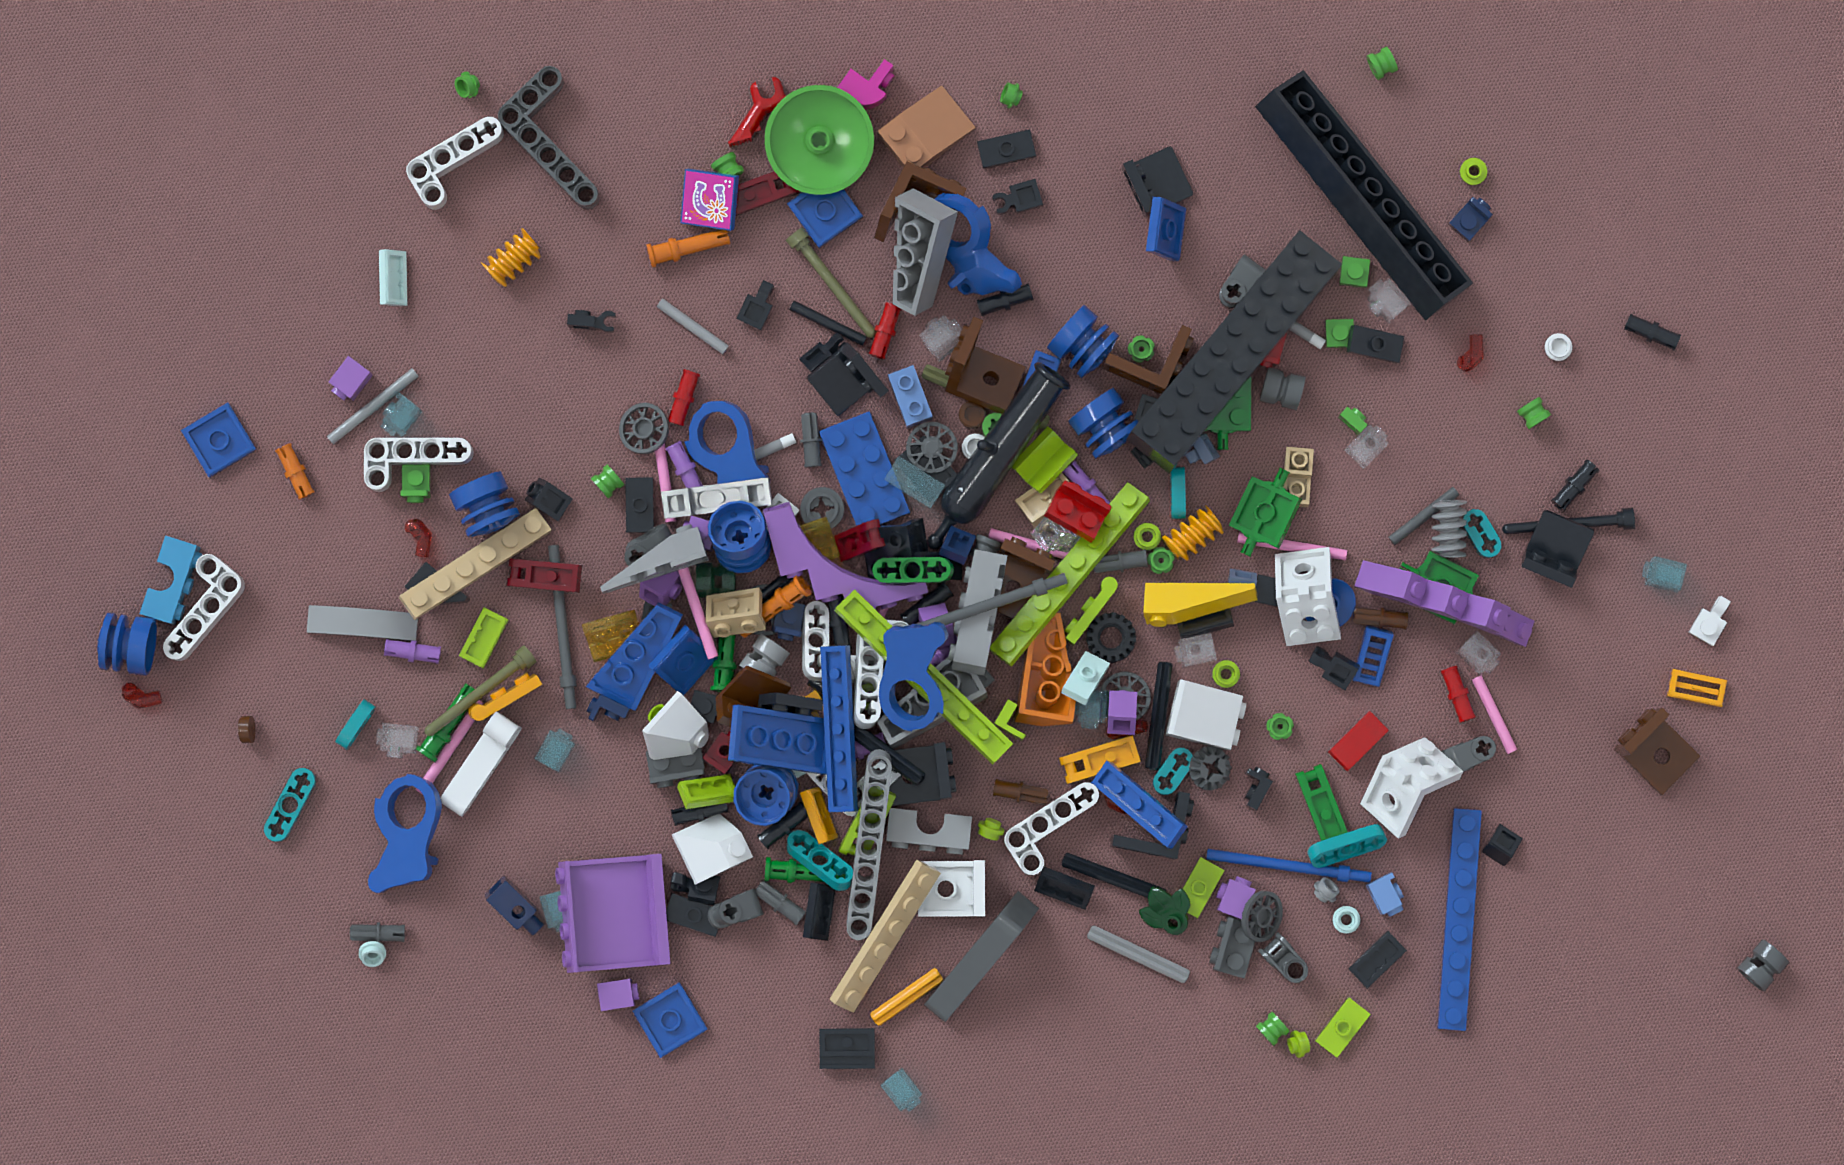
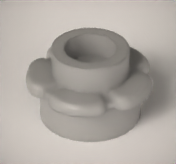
(1326, 890)

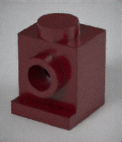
(715, 758)

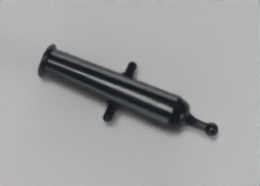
(998, 451)

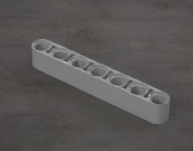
(872, 857)

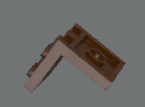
(922, 180)
(971, 364)
(1146, 377)
(1022, 567)
(1640, 743)

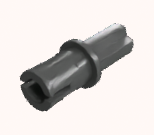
(811, 440)
(1122, 561)
(780, 902)
(377, 932)

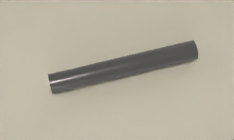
(1421, 517)

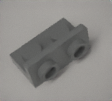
(675, 768)
(1233, 950)

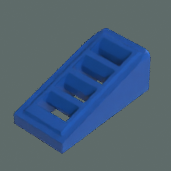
(1370, 631)

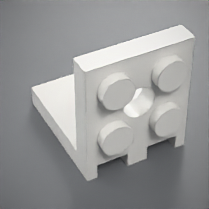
(1306, 596)
(1408, 777)
(968, 892)

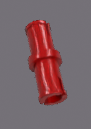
(885, 331)
(683, 397)
(1458, 694)

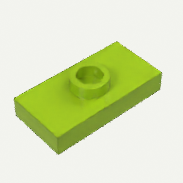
(483, 637)
(707, 791)
(1201, 885)
(1342, 1027)

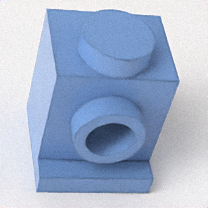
(1386, 895)

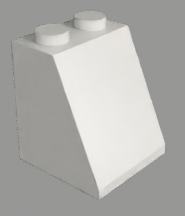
(1205, 715)

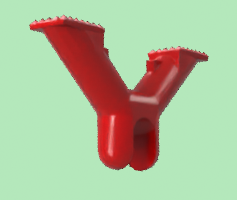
(757, 113)

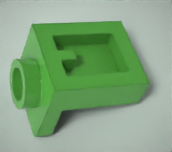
(416, 482)

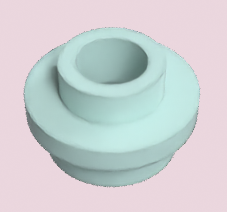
(1355, 919)
(372, 953)

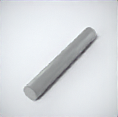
(692, 326)

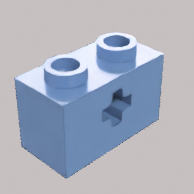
(910, 397)

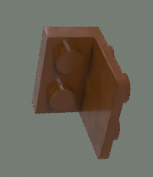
(745, 691)

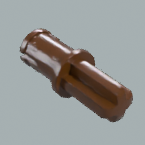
(1380, 618)
(1020, 792)

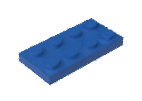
(861, 470)
(777, 739)

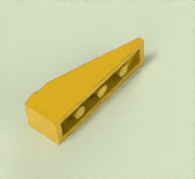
(1185, 601)

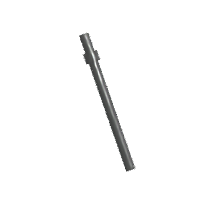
(1038, 587)
(567, 680)

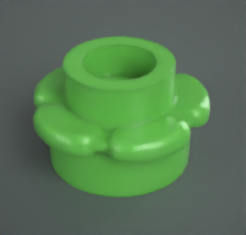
(467, 85)
(1011, 95)
(1146, 343)
(1167, 556)
(1286, 722)

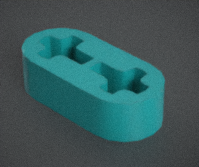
(1178, 493)
(1487, 530)
(355, 724)
(1167, 767)

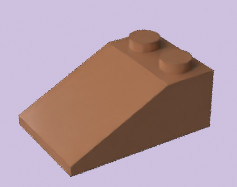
(926, 129)

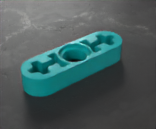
(286, 826)
(1334, 849)
(824, 871)

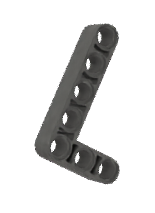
(543, 143)
(981, 956)

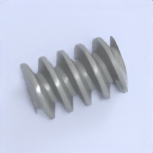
(1449, 528)

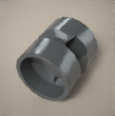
(1283, 389)
(1763, 965)

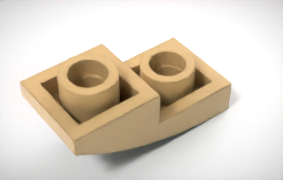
(1299, 464)

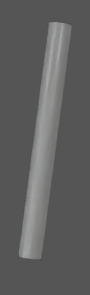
(372, 406)

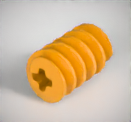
(512, 258)
(1193, 534)

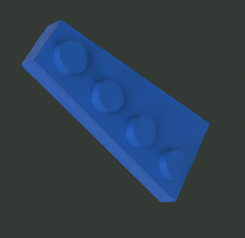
(627, 670)

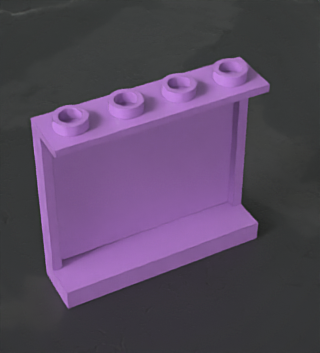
(613, 913)

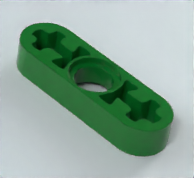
(932, 577)

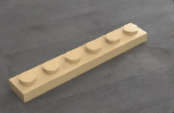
(475, 564)
(885, 936)

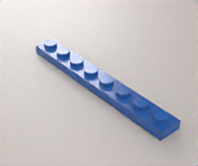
(1459, 919)

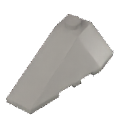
(671, 555)

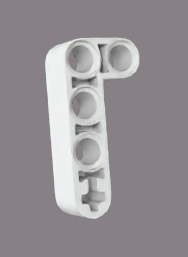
(457, 158)
(418, 456)
(200, 611)
(870, 674)
(480, 763)
(1054, 822)

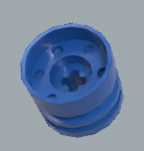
(1083, 341)
(1103, 423)
(484, 504)
(736, 524)
(122, 643)
(761, 806)

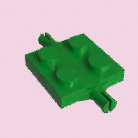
(1234, 417)
(1265, 512)
(1444, 571)

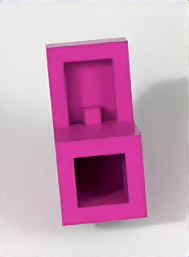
(868, 92)

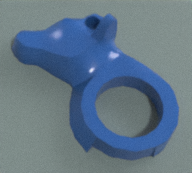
(974, 264)
(740, 461)
(908, 658)
(406, 854)

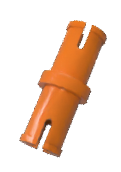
(294, 471)

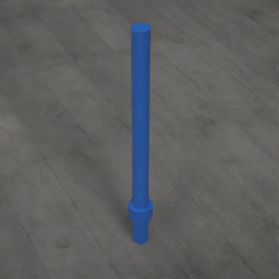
(1342, 872)

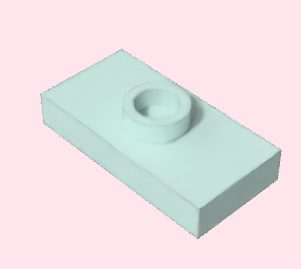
(393, 277)
(1085, 678)

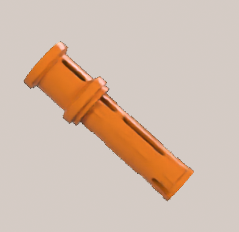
(674, 249)
(784, 598)

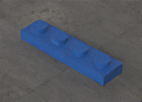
(1139, 804)

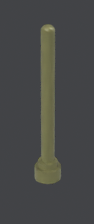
(800, 241)
(522, 660)

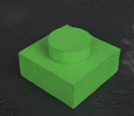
(1354, 272)
(1337, 332)
(1353, 419)

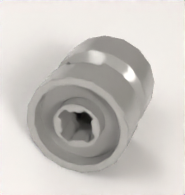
(765, 656)

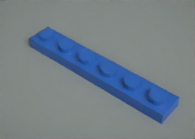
(839, 728)

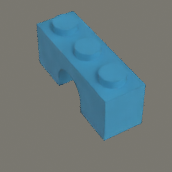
(167, 604)

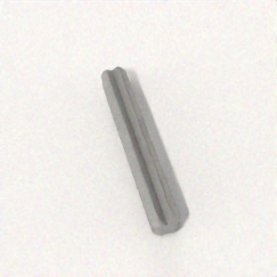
(1138, 954)

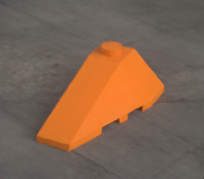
(1043, 677)

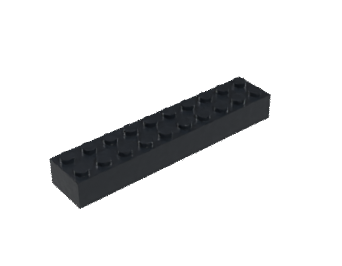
(1364, 194)
(1234, 352)

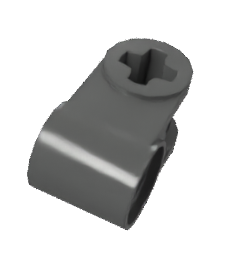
(1242, 279)
(646, 542)
(1465, 754)
(737, 909)
(1283, 958)

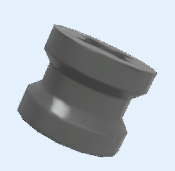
(985, 544)

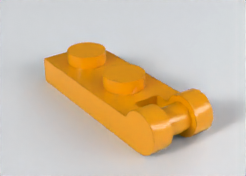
(503, 697)
(1119, 752)

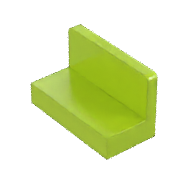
(1044, 460)
(1004, 717)

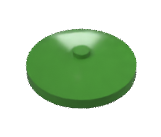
(819, 139)

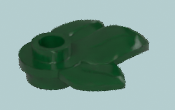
(1165, 907)

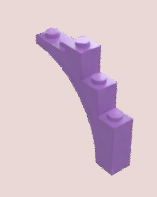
(828, 580)
(1445, 601)

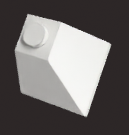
(675, 730)
(711, 847)

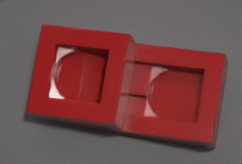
(1358, 741)

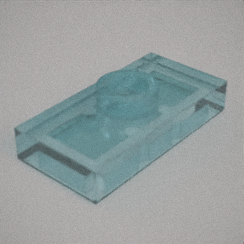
(914, 482)

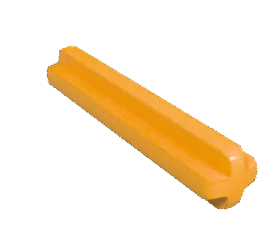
(906, 997)

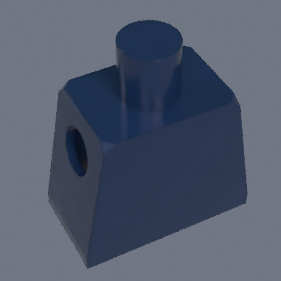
(504, 897)

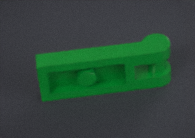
(1321, 803)

